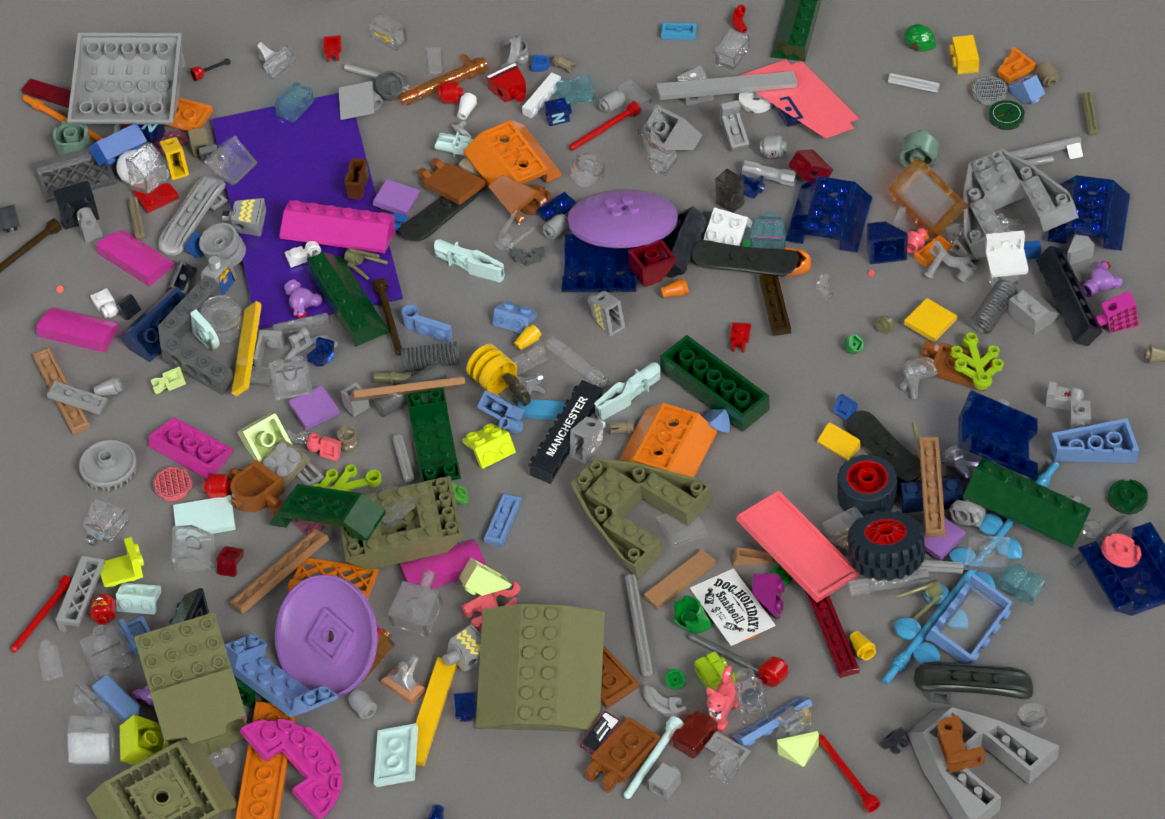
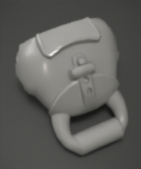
(967, 513)

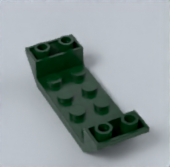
(433, 435)
(332, 508)

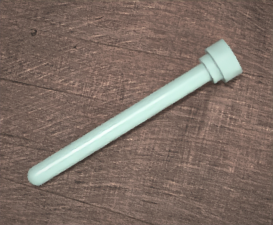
(671, 725)

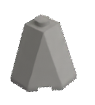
(672, 131)

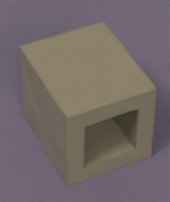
(198, 139)

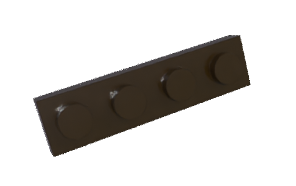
(775, 305)

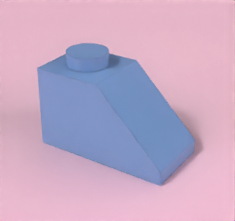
(1027, 89)

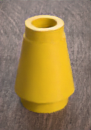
(527, 337)
(864, 648)

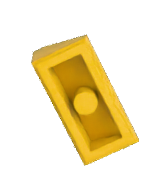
(839, 441)

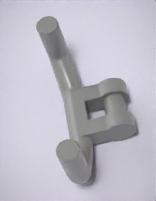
(298, 347)

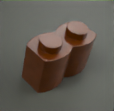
(356, 178)

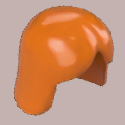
(804, 262)

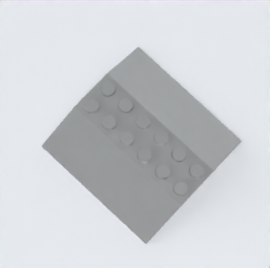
(126, 78)

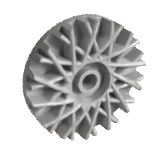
(107, 464)

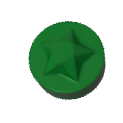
(854, 344)
(675, 679)

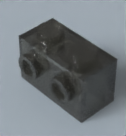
(729, 190)

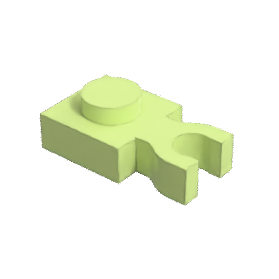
(171, 380)

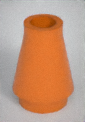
(675, 289)

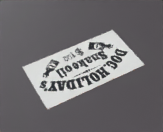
(726, 599)

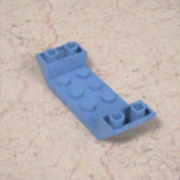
(270, 681)

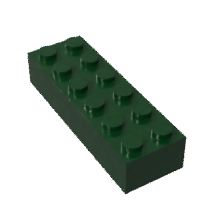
(714, 382)

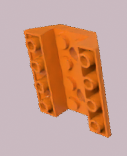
(495, 158)
(681, 445)

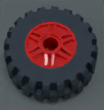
(886, 545)

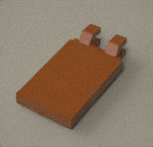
(451, 181)
(945, 363)
(621, 753)

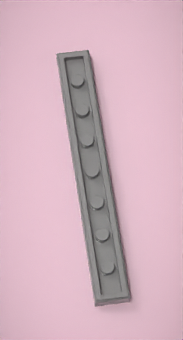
(726, 85)

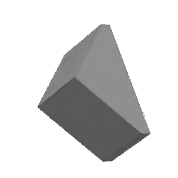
(1080, 249)

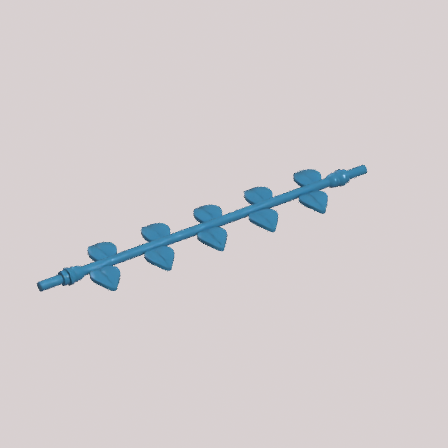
(911, 630)

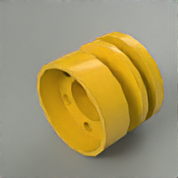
(488, 366)

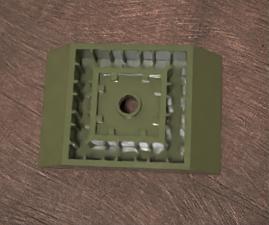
(430, 527)
(181, 773)

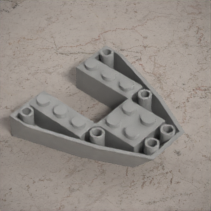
(1001, 180)
(961, 790)

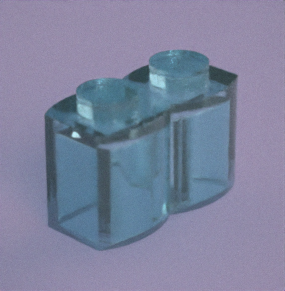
(576, 89)
(1021, 583)

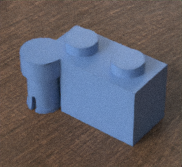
(503, 410)

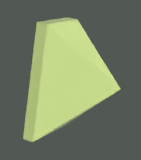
(799, 747)

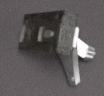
(523, 387)

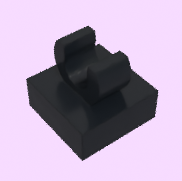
(128, 307)
(893, 739)

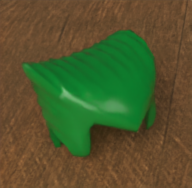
(691, 615)

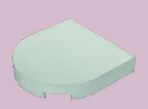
(203, 331)

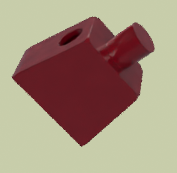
(806, 162)

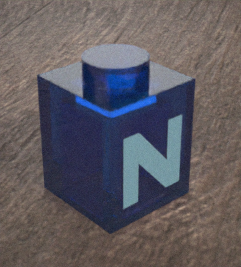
(557, 111)
(153, 132)

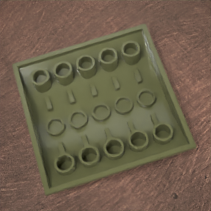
(540, 668)

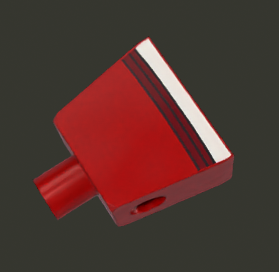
(508, 83)

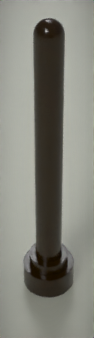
(52, 227)
(380, 287)

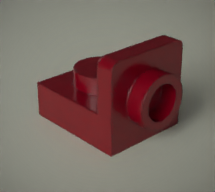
(228, 560)

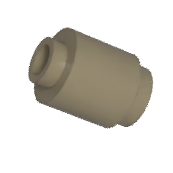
(1047, 74)

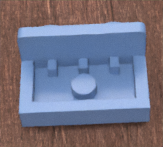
(513, 316)
(133, 628)

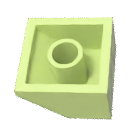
(262, 435)
(482, 579)

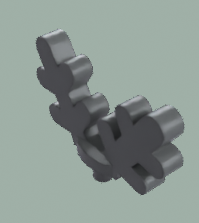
(519, 256)

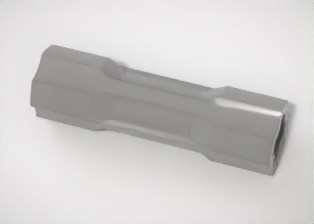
(783, 176)

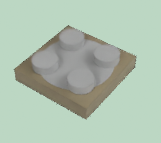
(286, 461)

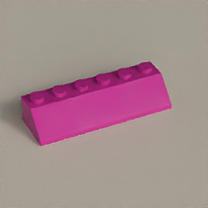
(337, 226)

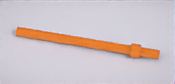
(39, 106)

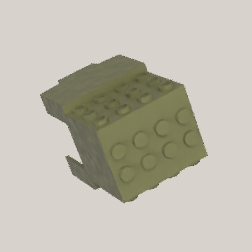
(192, 683)

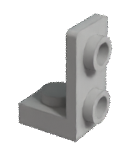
(267, 339)

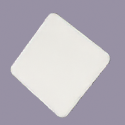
(1074, 150)

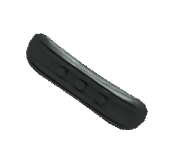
(433, 218)
(744, 259)
(883, 444)
(969, 678)

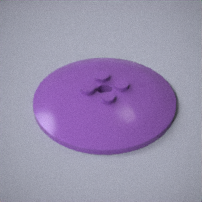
(622, 218)
(304, 627)

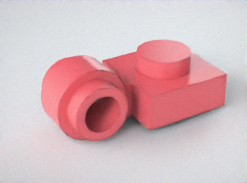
(328, 447)

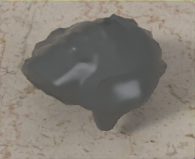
(391, 85)

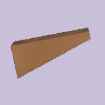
(748, 557)

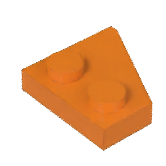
(1015, 66)

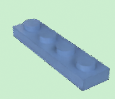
(765, 726)

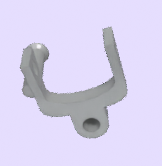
(963, 262)

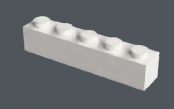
(540, 96)

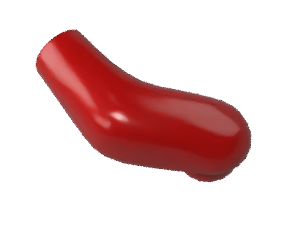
(737, 19)

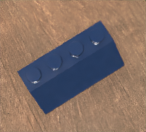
(143, 333)

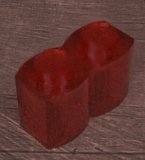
(694, 734)

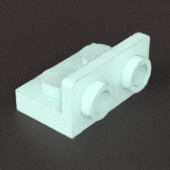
(137, 598)

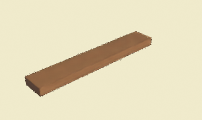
(51, 372)
(403, 389)
(932, 487)
(278, 571)

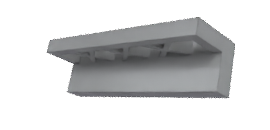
(75, 591)

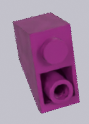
(768, 591)

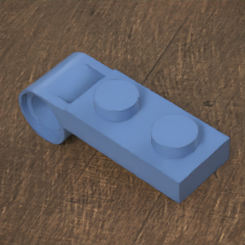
(424, 325)

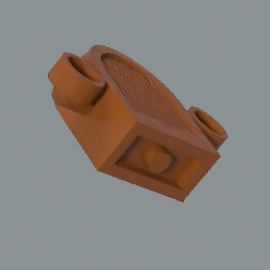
(255, 488)

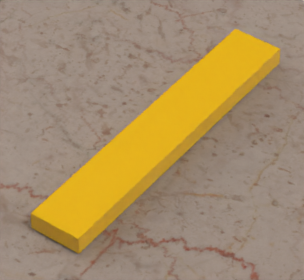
(246, 348)
(432, 707)

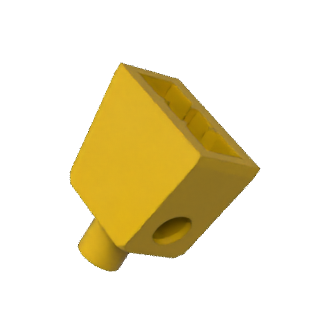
(172, 152)

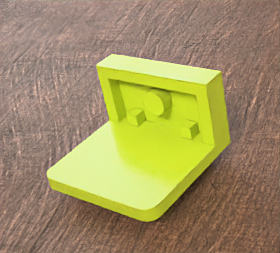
(490, 444)
(123, 568)

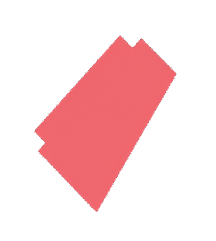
(814, 100)

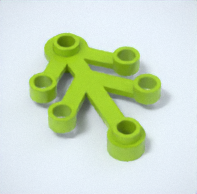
(981, 379)
(373, 479)

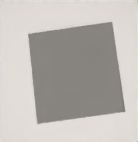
(356, 100)

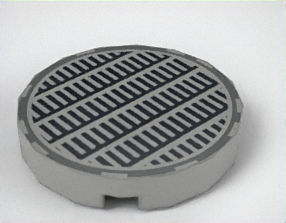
(989, 90)

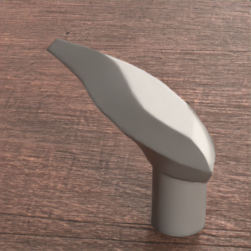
(460, 128)

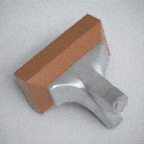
(401, 681)

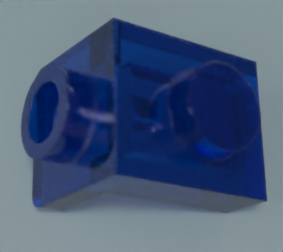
(752, 186)
(322, 353)
(465, 706)

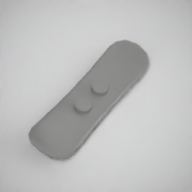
(189, 214)

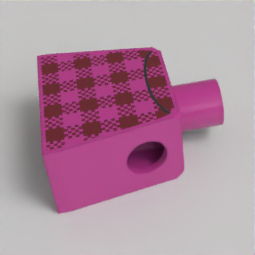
(1119, 313)

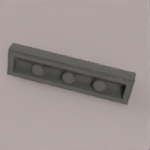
(389, 404)

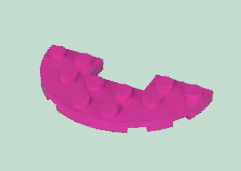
(308, 754)

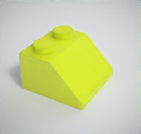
(140, 739)

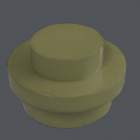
(884, 324)

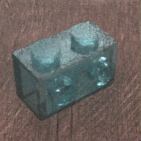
(294, 101)

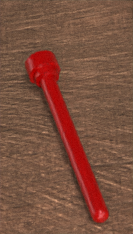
(632, 109)
(63, 586)
(869, 801)

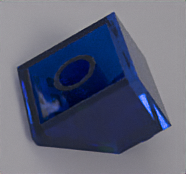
(886, 243)

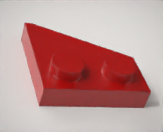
(157, 198)

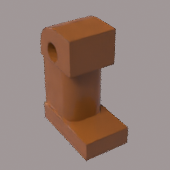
(953, 748)

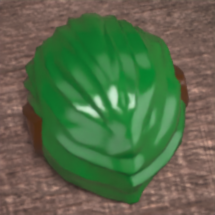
(920, 37)

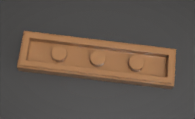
(679, 579)

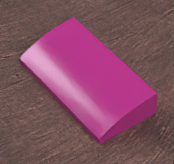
(134, 257)
(77, 329)
(190, 447)
(445, 566)

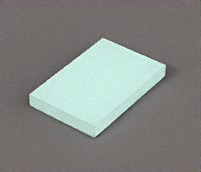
(211, 514)
(396, 755)

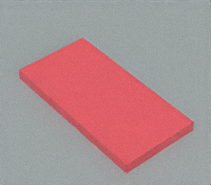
(797, 546)

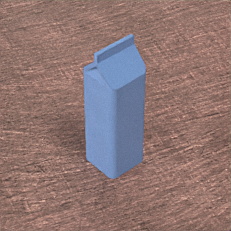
(116, 699)

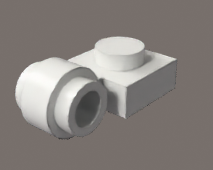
(299, 255)
(105, 302)

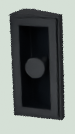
(181, 277)

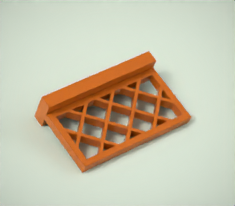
(338, 569)

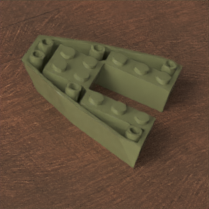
(614, 487)

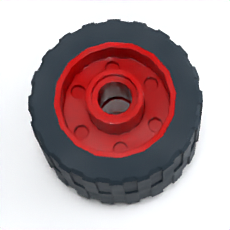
(867, 484)

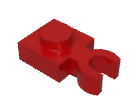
(332, 47)
(740, 335)

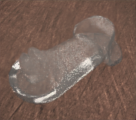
(223, 756)

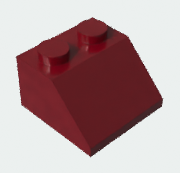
(651, 262)

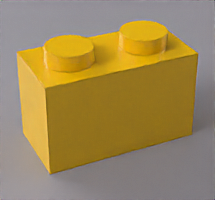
(964, 54)

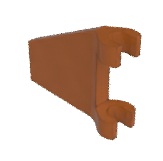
(515, 195)

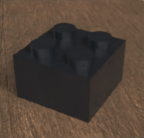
(72, 199)

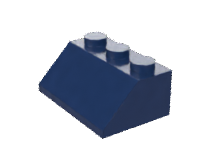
(912, 493)

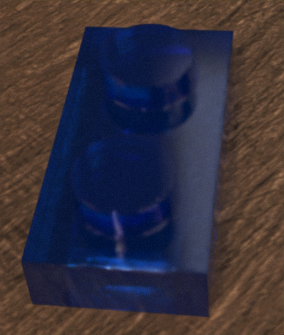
(788, 119)
(557, 206)

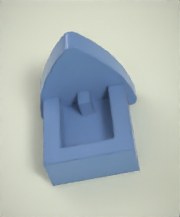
(718, 420)

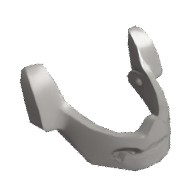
(515, 42)

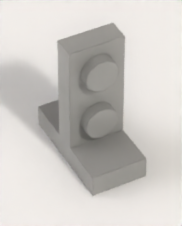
(731, 120)

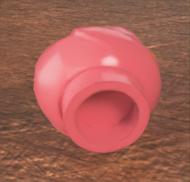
(916, 240)

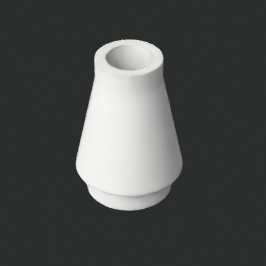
(466, 105)

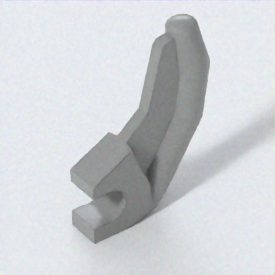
(663, 705)

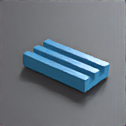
(679, 31)

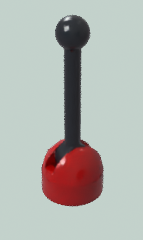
(198, 73)

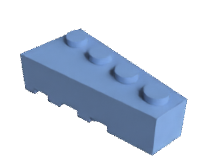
(1096, 443)

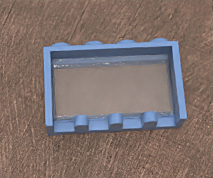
(970, 620)

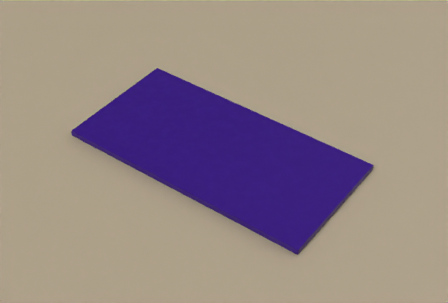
(306, 165)

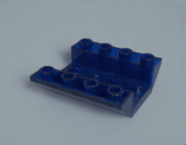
(1106, 209)
(845, 212)
(599, 264)
(997, 433)
(1121, 583)

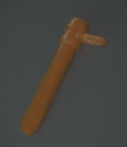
(467, 71)

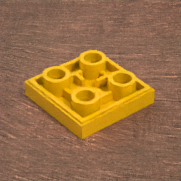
(930, 320)

